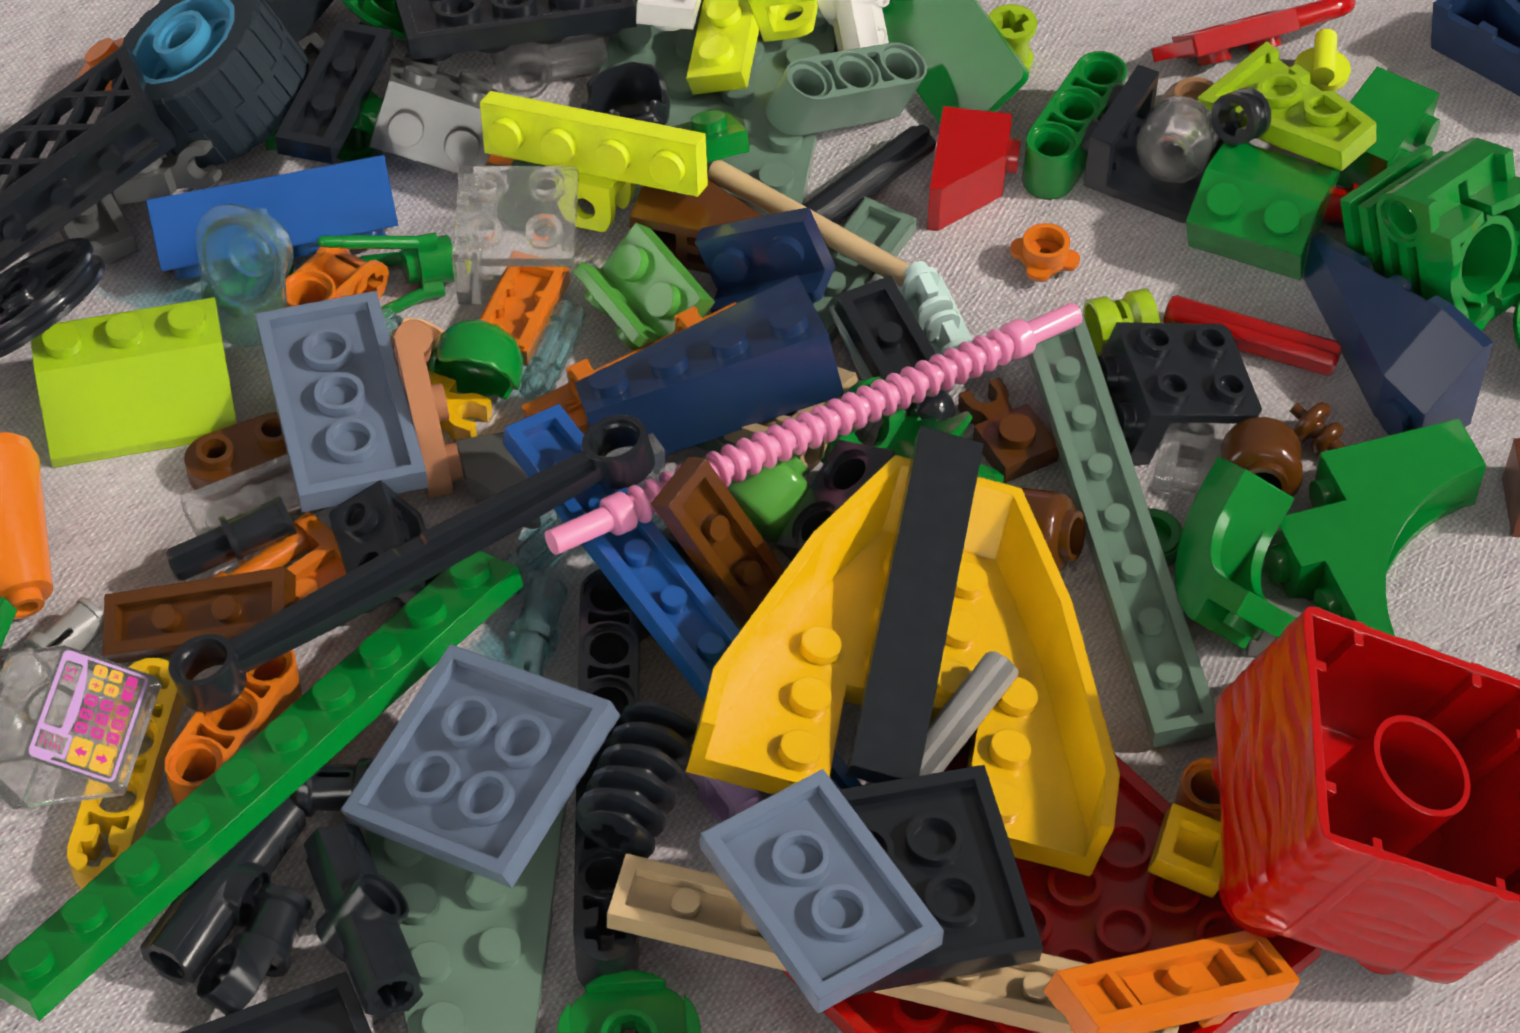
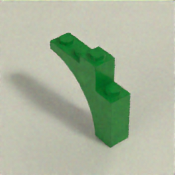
(1365, 513)

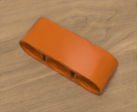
(207, 736)

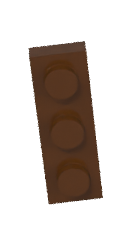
(718, 537)
(163, 617)

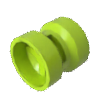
(1103, 313)

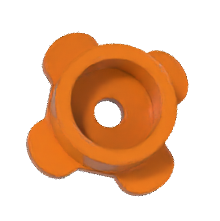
(1045, 251)

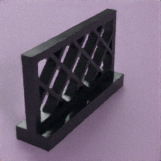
(85, 158)

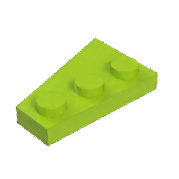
(1302, 116)

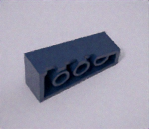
(722, 372)

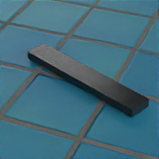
(915, 609)

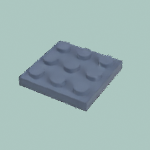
(481, 764)

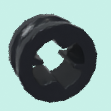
(1228, 125)

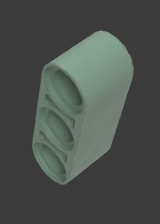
(845, 88)

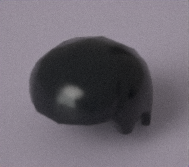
(630, 92)

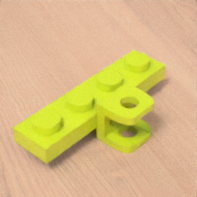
(729, 36)
(605, 148)

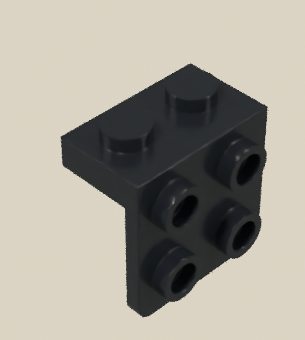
(1113, 156)
(1174, 376)

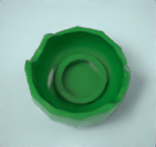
(479, 358)

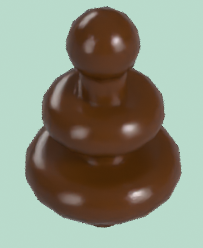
(1312, 424)

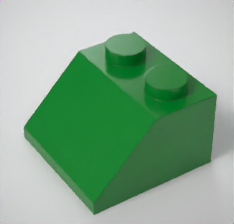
(1260, 208)

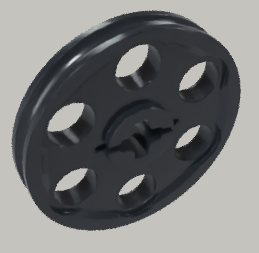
(45, 290)

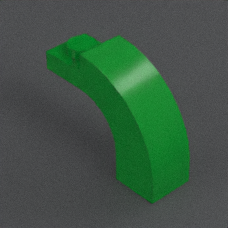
(1225, 551)

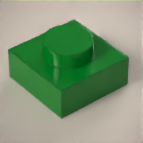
(723, 134)

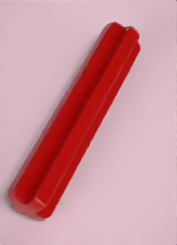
(1261, 336)

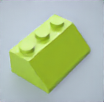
(132, 381)

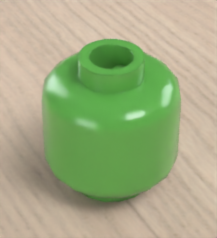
(772, 496)

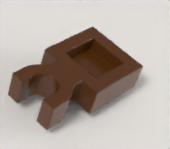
(1012, 438)

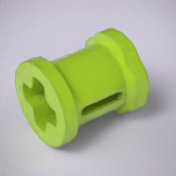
(1018, 28)

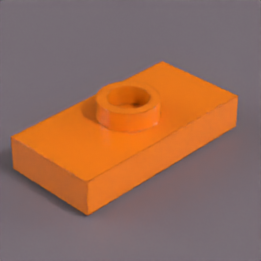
(525, 303)

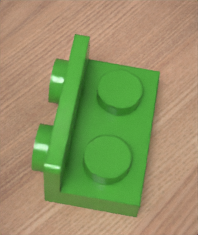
(642, 288)

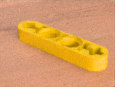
(128, 825)

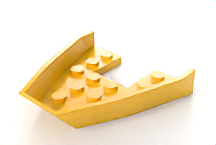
(810, 642)

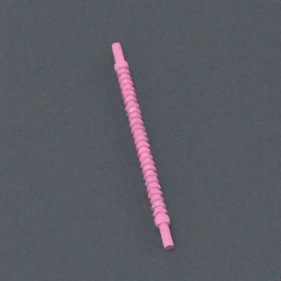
(1013, 340)

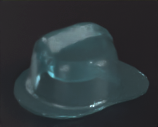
(243, 266)

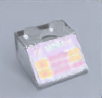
(69, 725)

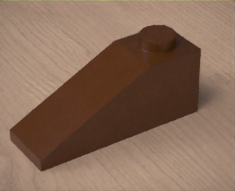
(679, 218)

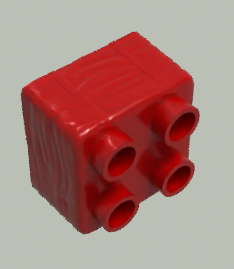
(1371, 799)

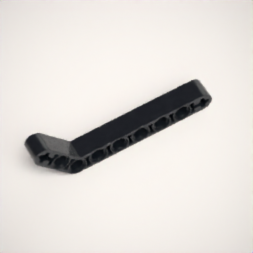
(606, 635)

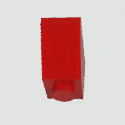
(970, 163)

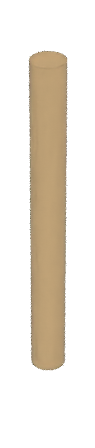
(832, 233)

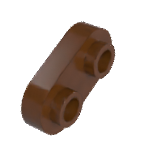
(234, 450)

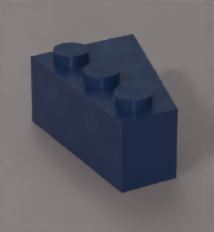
(1480, 37)

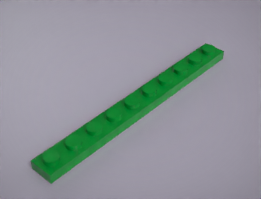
(251, 785)

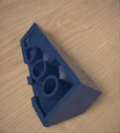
(1407, 353)

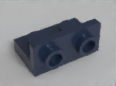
(763, 252)

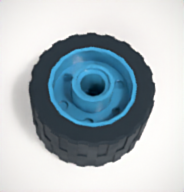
(218, 72)

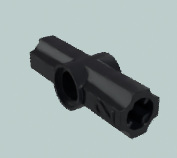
(220, 898)
(363, 920)

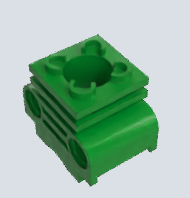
(1444, 226)

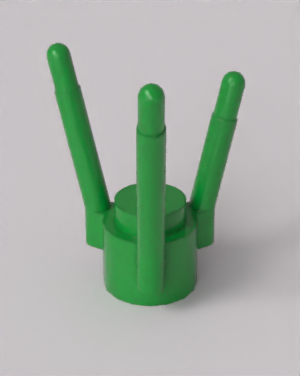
(423, 258)

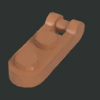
(427, 407)

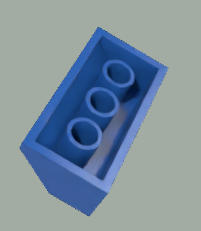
(307, 203)

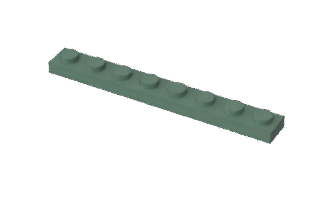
(1123, 540)

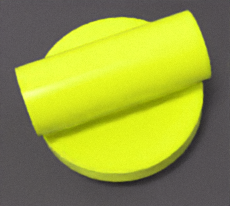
(1327, 66)

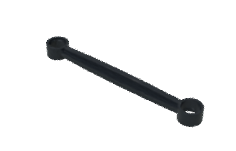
(410, 563)

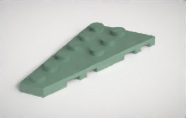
(474, 938)

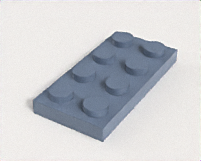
(340, 400)

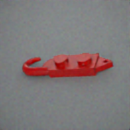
(1214, 42)

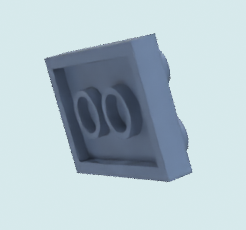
(821, 890)

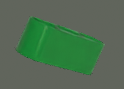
(1055, 140)

